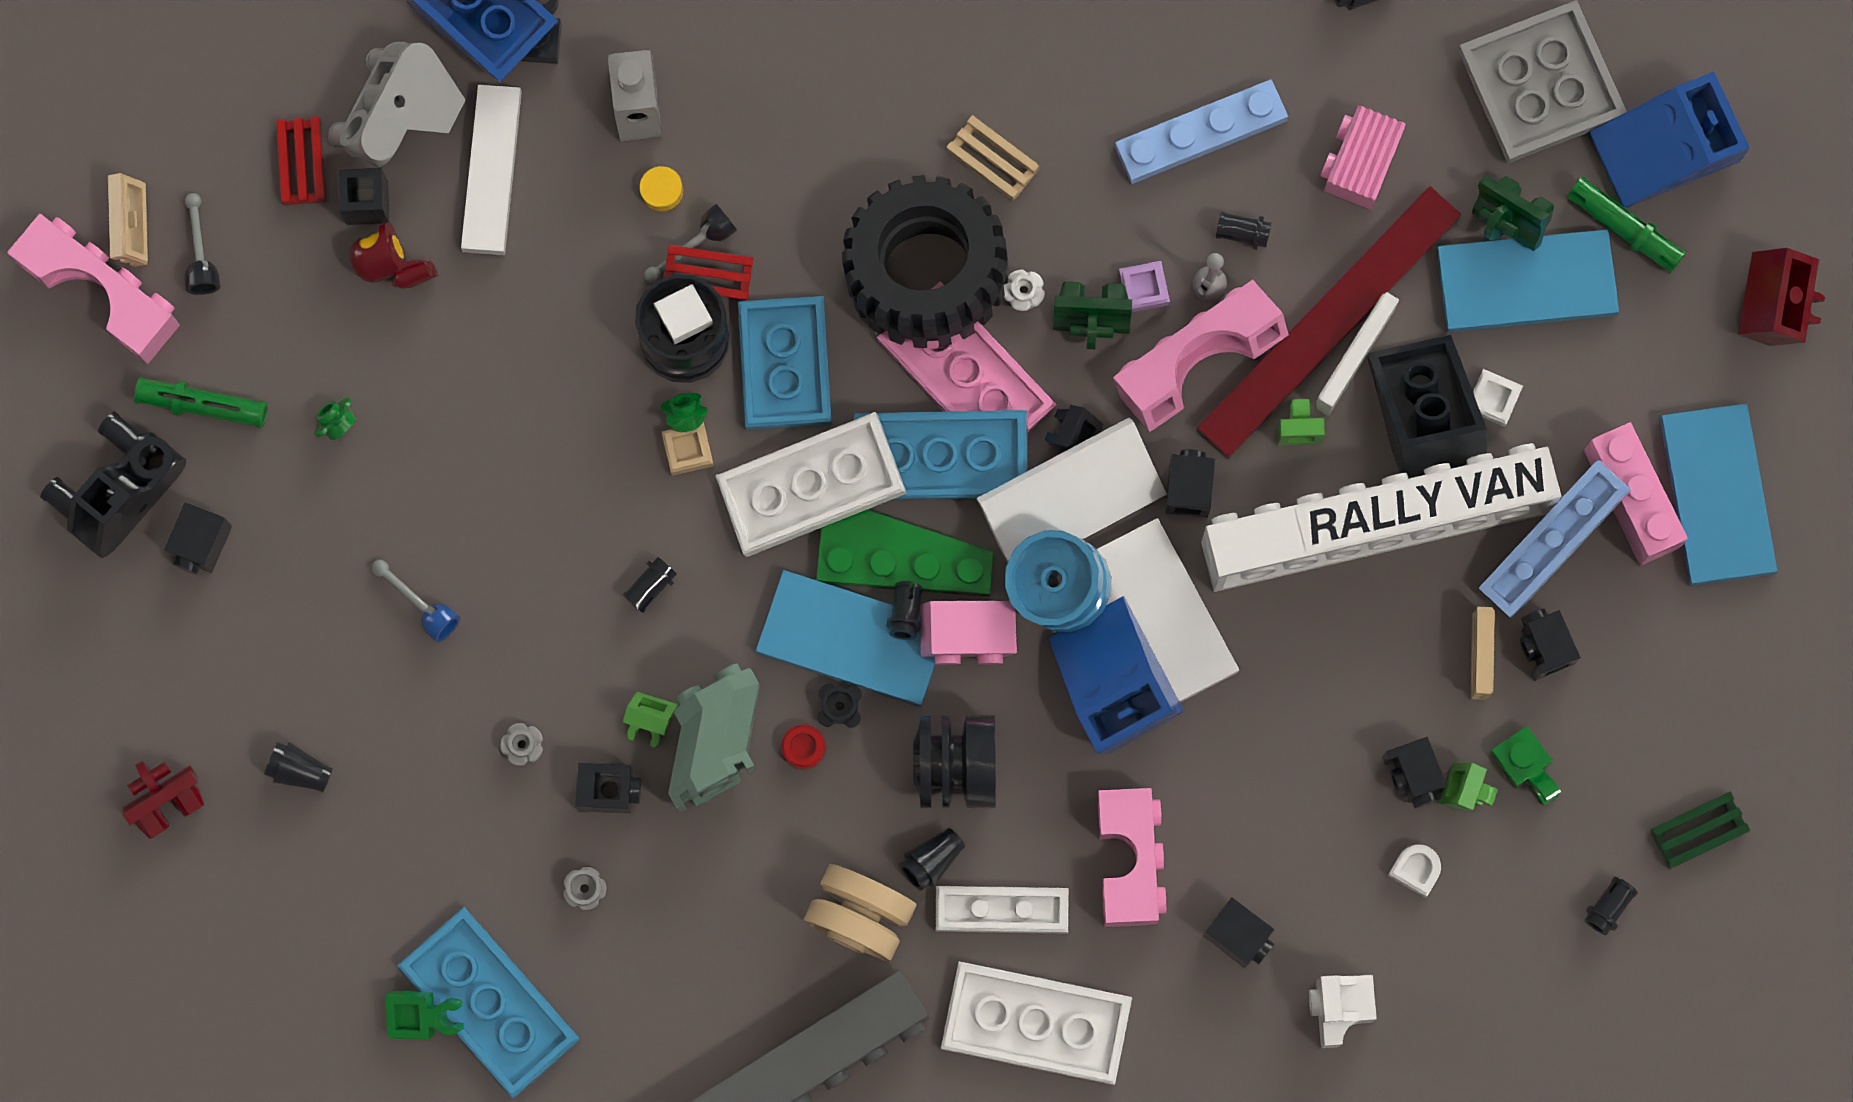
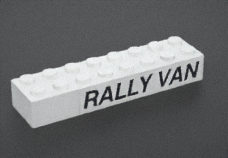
(1380, 517)

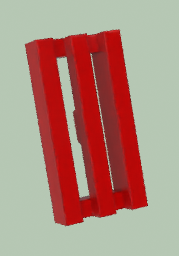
(298, 126)
(744, 277)

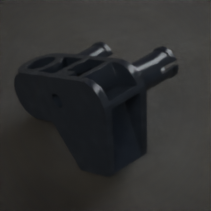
(130, 493)

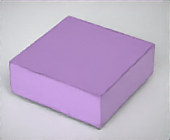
(1145, 286)

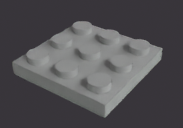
(1541, 81)

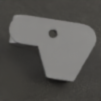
(402, 94)

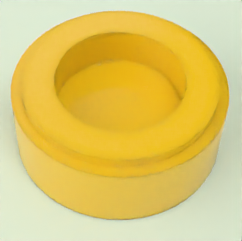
(661, 188)

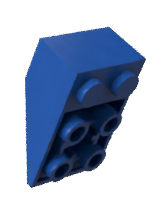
(1670, 141)
(1114, 678)

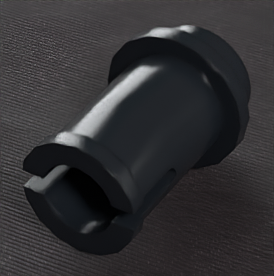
(1243, 229)
(650, 584)
(905, 611)
(1610, 906)

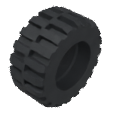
(914, 211)

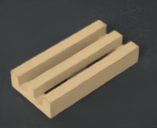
(964, 136)
(127, 220)
(1482, 653)

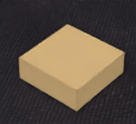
(687, 450)

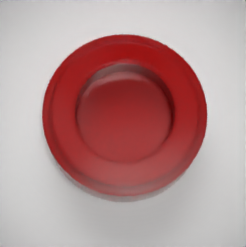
(803, 747)

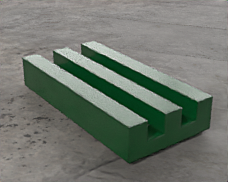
(1733, 814)

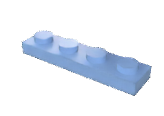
(1201, 131)
(1555, 538)

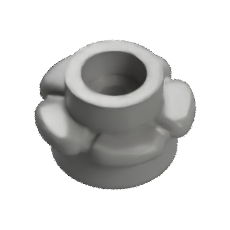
(521, 756)
(585, 876)

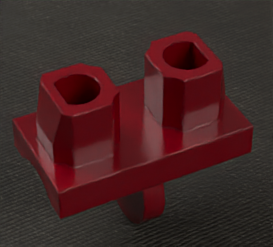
(145, 809)

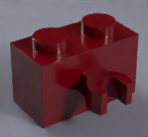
(1779, 297)

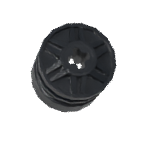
(691, 358)
(956, 761)

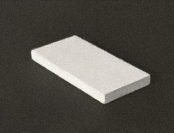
(810, 484)
(1075, 490)
(1168, 609)
(1036, 1023)

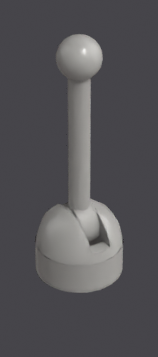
(1212, 278)

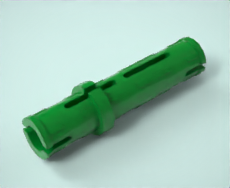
(1632, 229)
(152, 391)

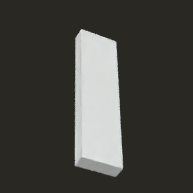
(491, 170)

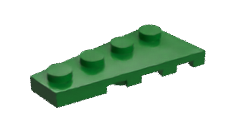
(882, 551)

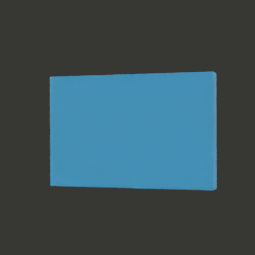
(784, 363)

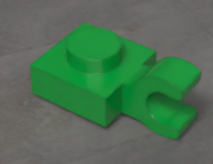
(1524, 761)

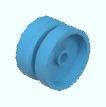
(1033, 581)

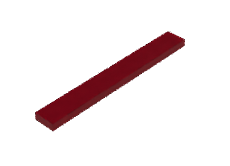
(1328, 322)

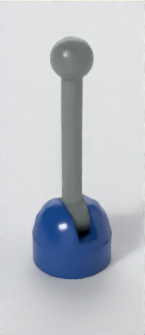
(437, 619)

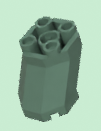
(714, 736)

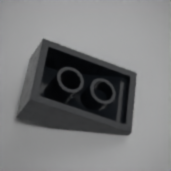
(1427, 405)

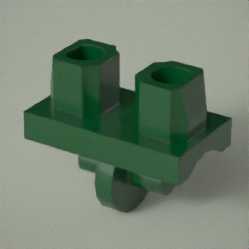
(1510, 214)
(1091, 315)

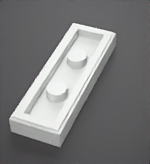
(1356, 353)
(1001, 909)

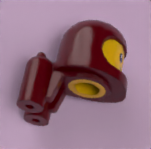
(383, 257)

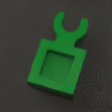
(416, 1017)

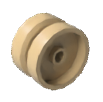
(858, 917)

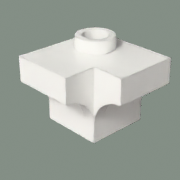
(1341, 1003)

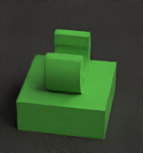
(1300, 427)
(649, 714)
(1467, 788)

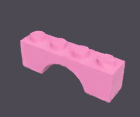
(54, 257)
(1240, 324)

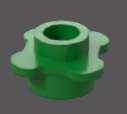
(684, 412)
(334, 419)

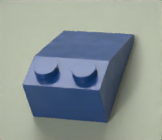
(489, 31)

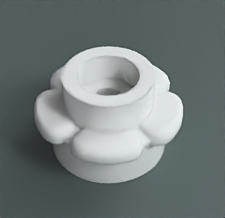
(1028, 300)

